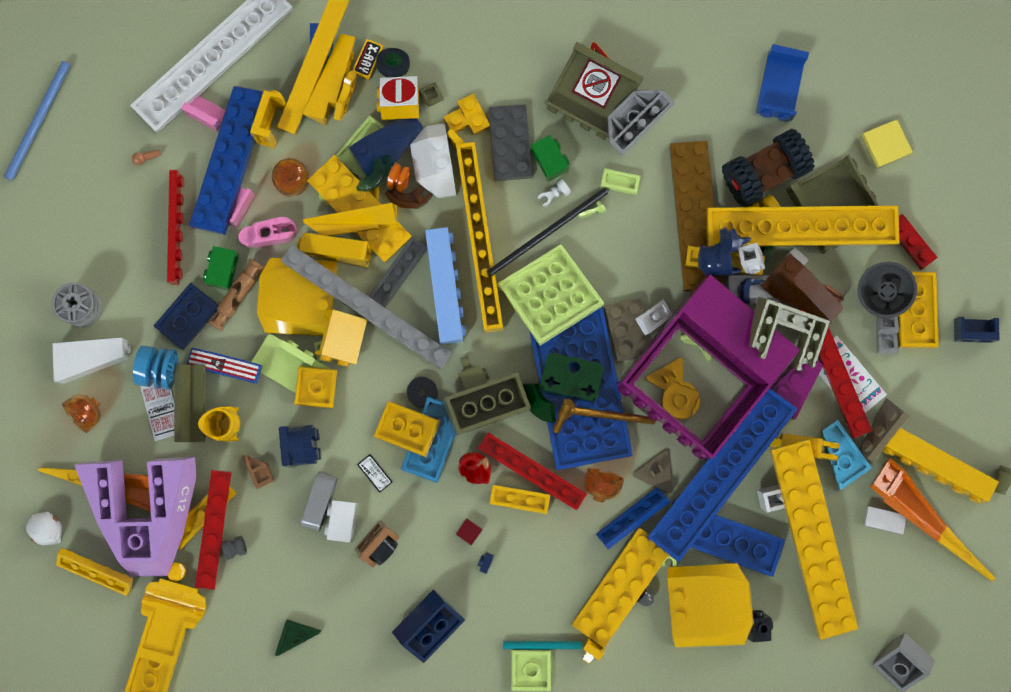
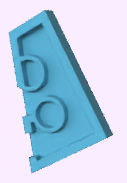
(850, 461)

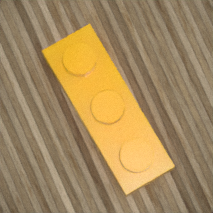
(519, 499)

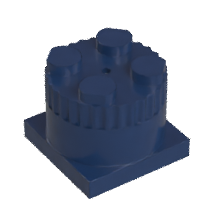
(299, 445)

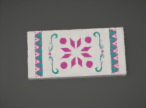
(865, 386)

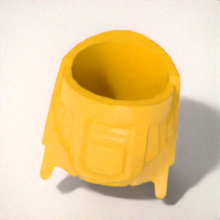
(221, 423)

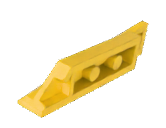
(331, 80)
(353, 220)

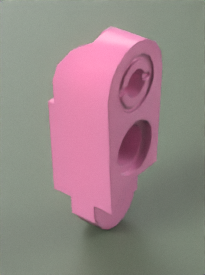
(252, 235)

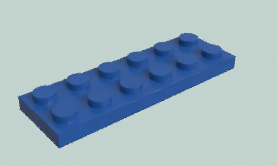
(740, 545)

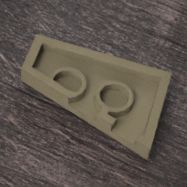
(883, 429)

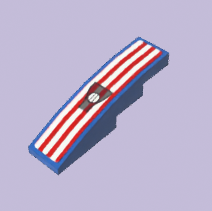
(225, 365)

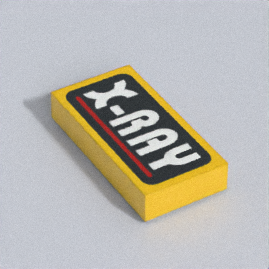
(367, 58)

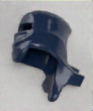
(717, 258)

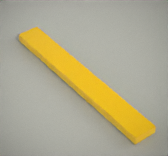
(313, 64)

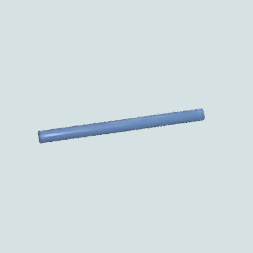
(37, 120)

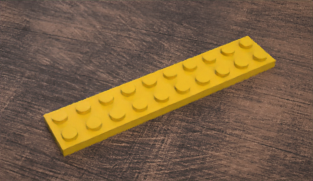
(807, 225)
(814, 539)

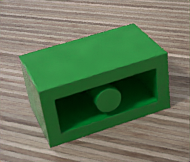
(550, 158)
(221, 268)

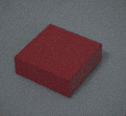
(469, 531)

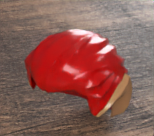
(475, 468)

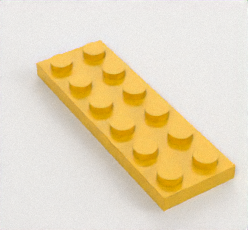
(339, 189)
(620, 588)

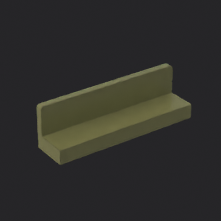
(189, 402)

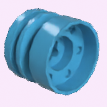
(154, 367)

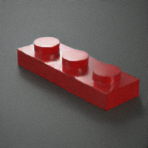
(914, 244)

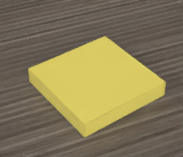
(887, 143)

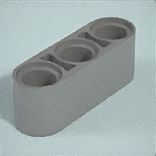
(318, 501)

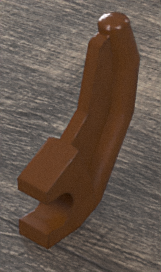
(409, 200)

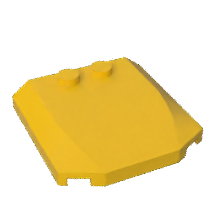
(290, 302)
(709, 605)

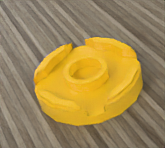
(675, 400)

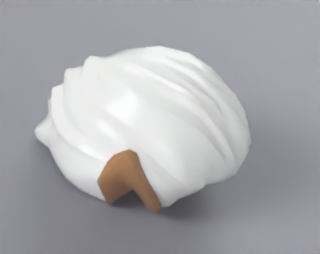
(44, 529)

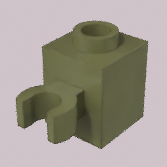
(472, 375)

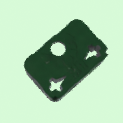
(568, 383)

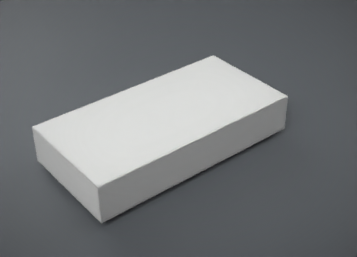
(884, 520)

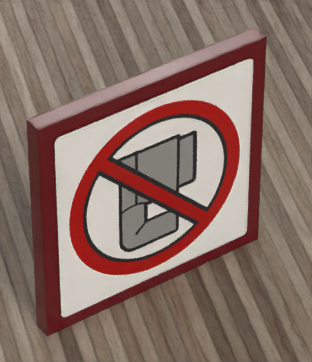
(596, 84)

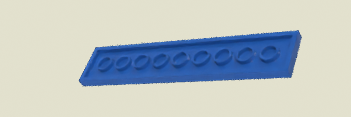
(721, 476)

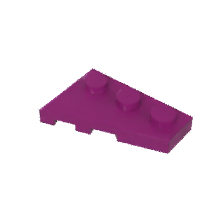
(797, 385)

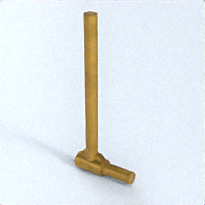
(568, 409)

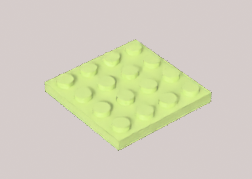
(550, 294)

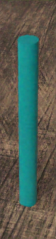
(542, 644)

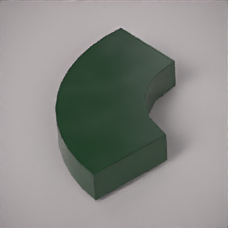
(539, 404)

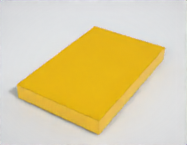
(407, 428)

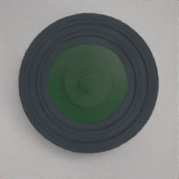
(393, 62)

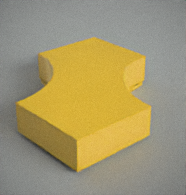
(346, 93)

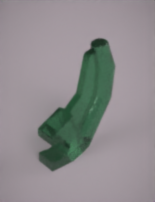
(377, 176)

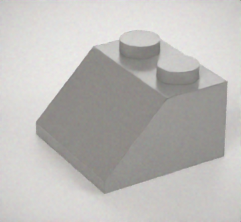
(904, 663)

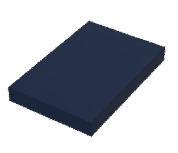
(186, 316)

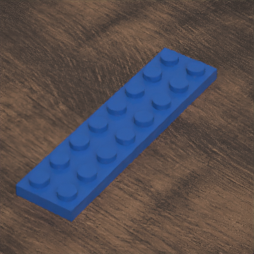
(227, 163)

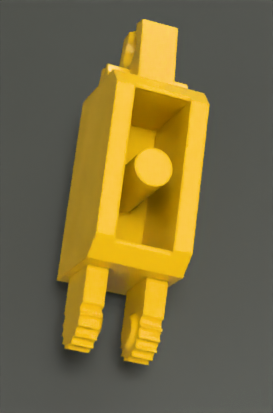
(817, 444)

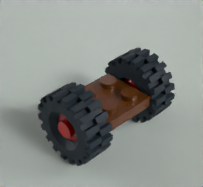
(770, 166)

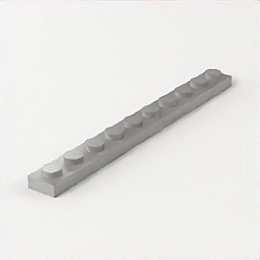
(366, 307)

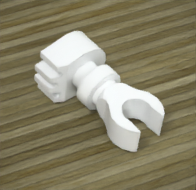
(561, 187)

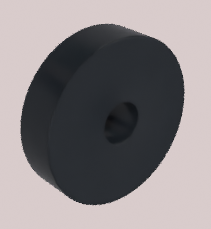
(418, 384)

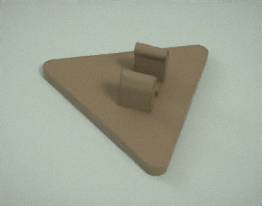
(656, 472)

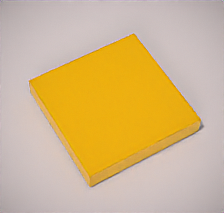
(315, 387)

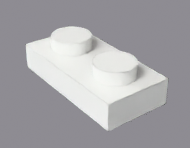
(654, 317)

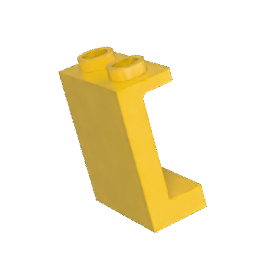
(266, 110)
(341, 338)

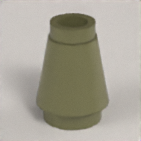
(1003, 475)

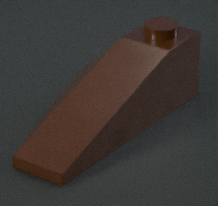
(801, 289)

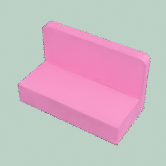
(205, 112)
(242, 204)

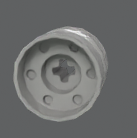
(88, 306)

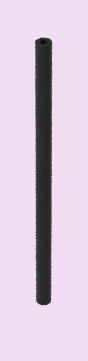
(547, 232)

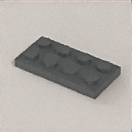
(510, 142)

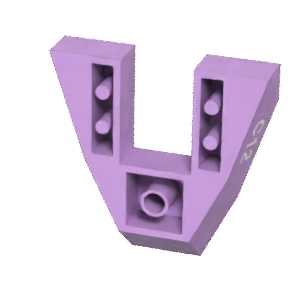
(141, 544)

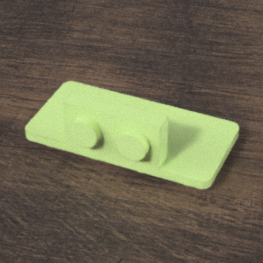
(282, 360)

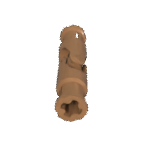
(229, 305)

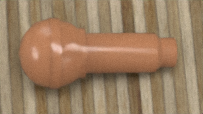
(140, 158)

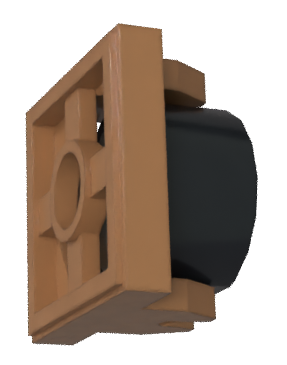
(377, 545)

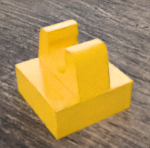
(592, 650)

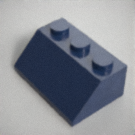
(428, 626)

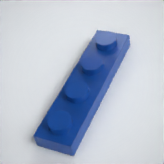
(632, 518)

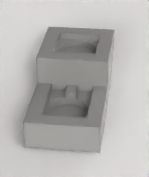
(887, 335)

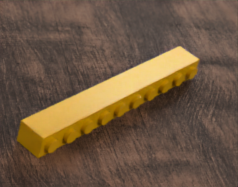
(479, 237)

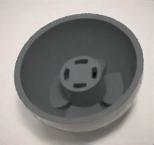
(887, 279)

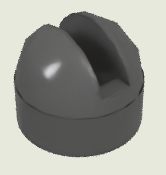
(646, 598)

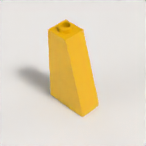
(335, 249)

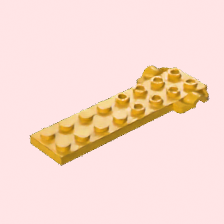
(170, 611)

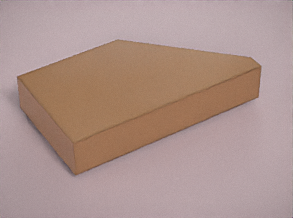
(259, 471)

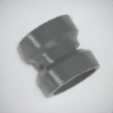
(235, 547)

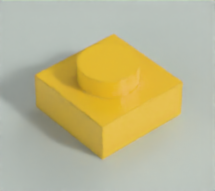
(456, 121)

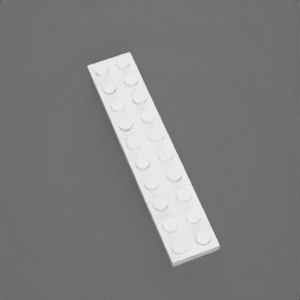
(209, 60)

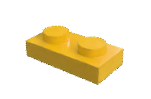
(474, 114)

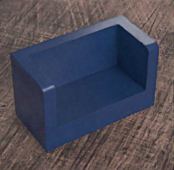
(976, 330)

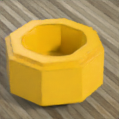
(177, 571)

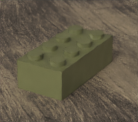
(486, 404)

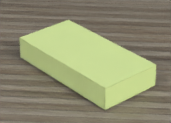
(620, 181)

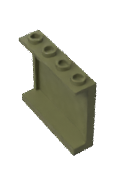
(581, 110)
(833, 186)

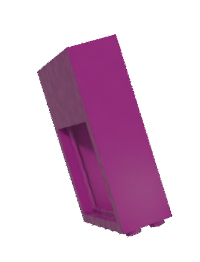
(722, 329)

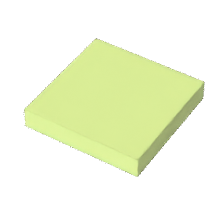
(530, 670)

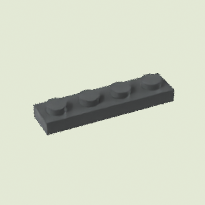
(398, 272)

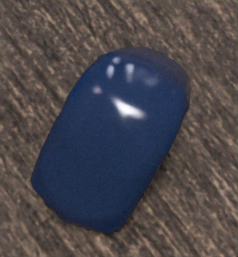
(743, 290)

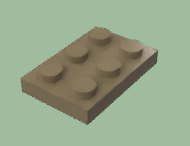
(624, 330)

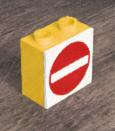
(398, 98)

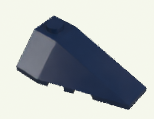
(389, 140)

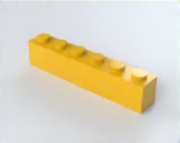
(942, 466)

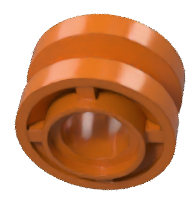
(398, 178)

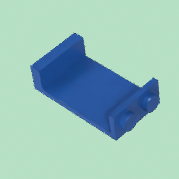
(781, 82)

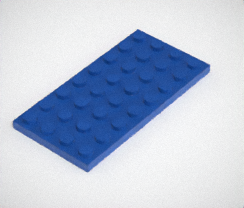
(586, 438)

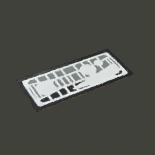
(374, 473)

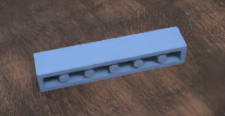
(444, 286)

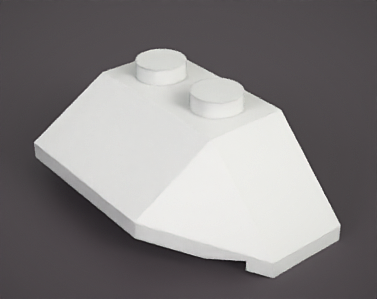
(433, 161)

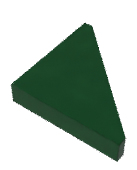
(293, 635)

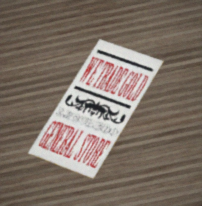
(160, 411)

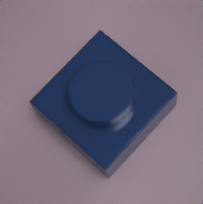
(485, 562)

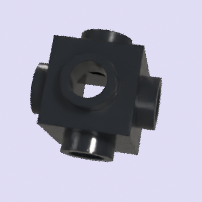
(761, 628)

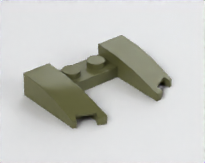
(811, 328)

